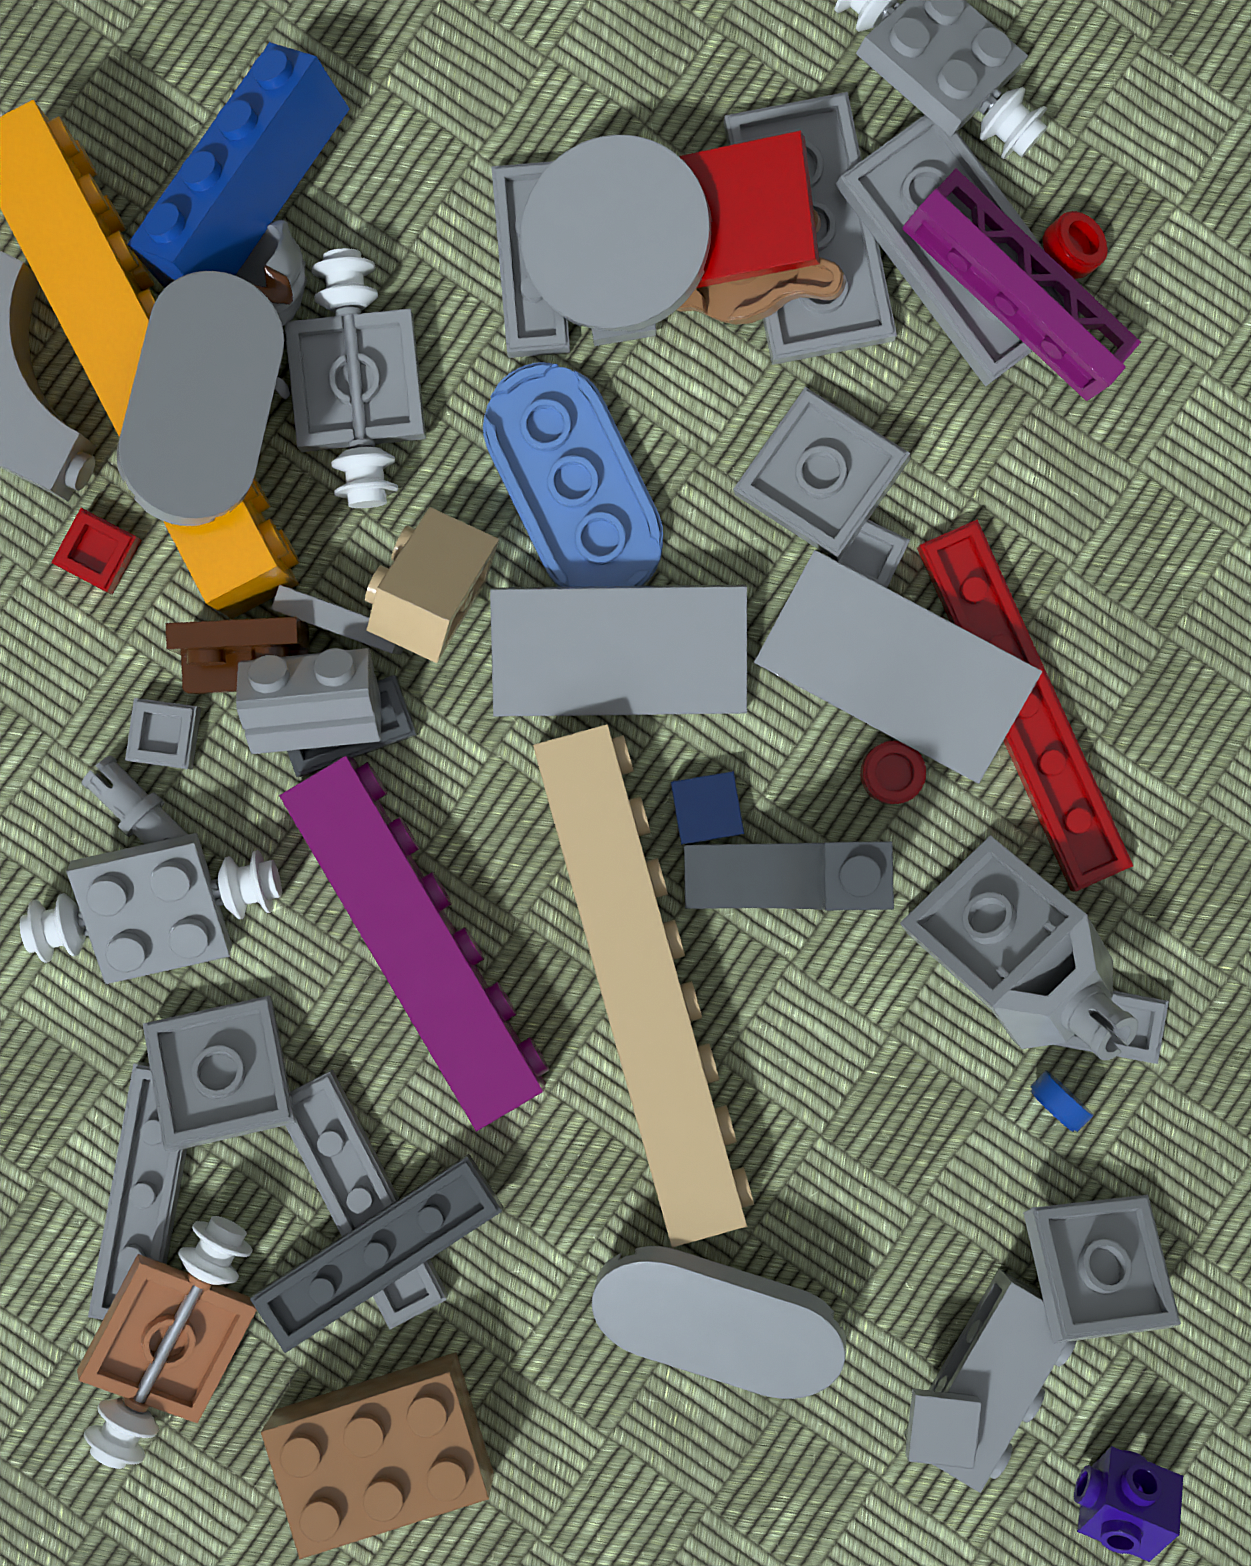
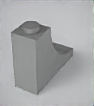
(32, 436)

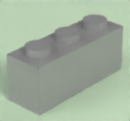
(1004, 1362)

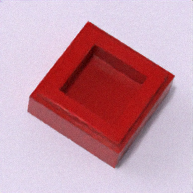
(96, 551)

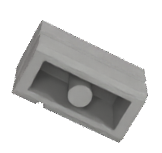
(309, 700)

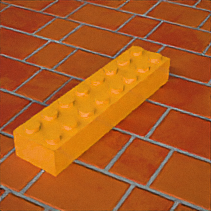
(105, 308)

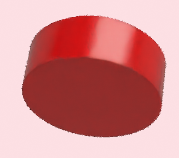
(1076, 243)
(893, 772)

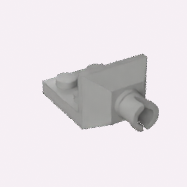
(1023, 952)

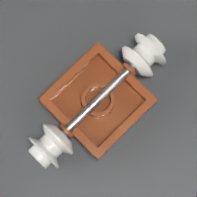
(166, 1341)

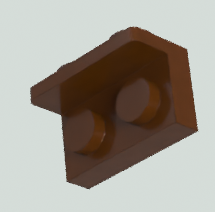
(214, 648)

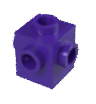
(1129, 1503)

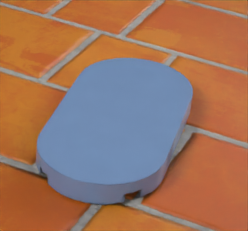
(572, 478)

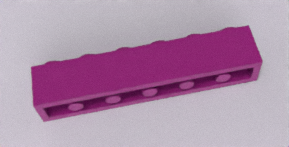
(414, 940)

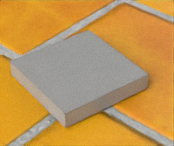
(822, 474)
(218, 1073)
(1101, 1268)

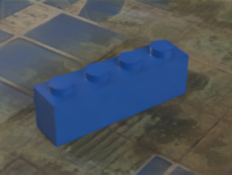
(242, 168)

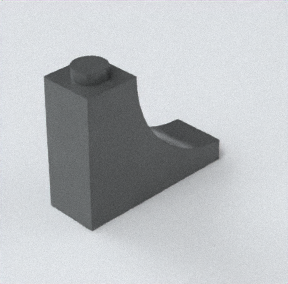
(790, 876)

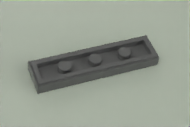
(376, 1253)

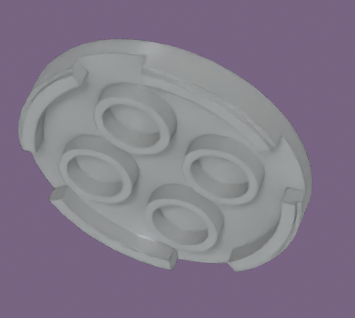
(616, 233)

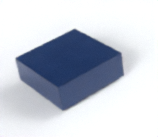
(707, 807)

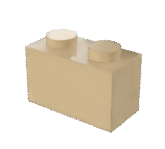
(430, 583)

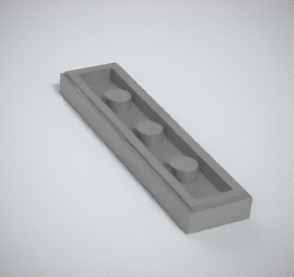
(355, 1185)
(141, 1194)

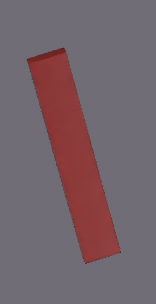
(1041, 735)

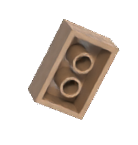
(378, 1455)

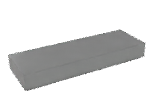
(529, 321)

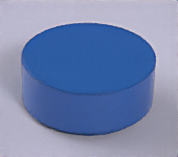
(1060, 1102)

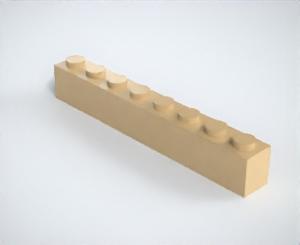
(641, 986)

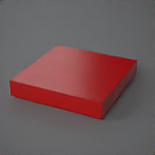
(757, 207)

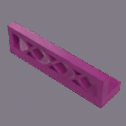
(1015, 292)

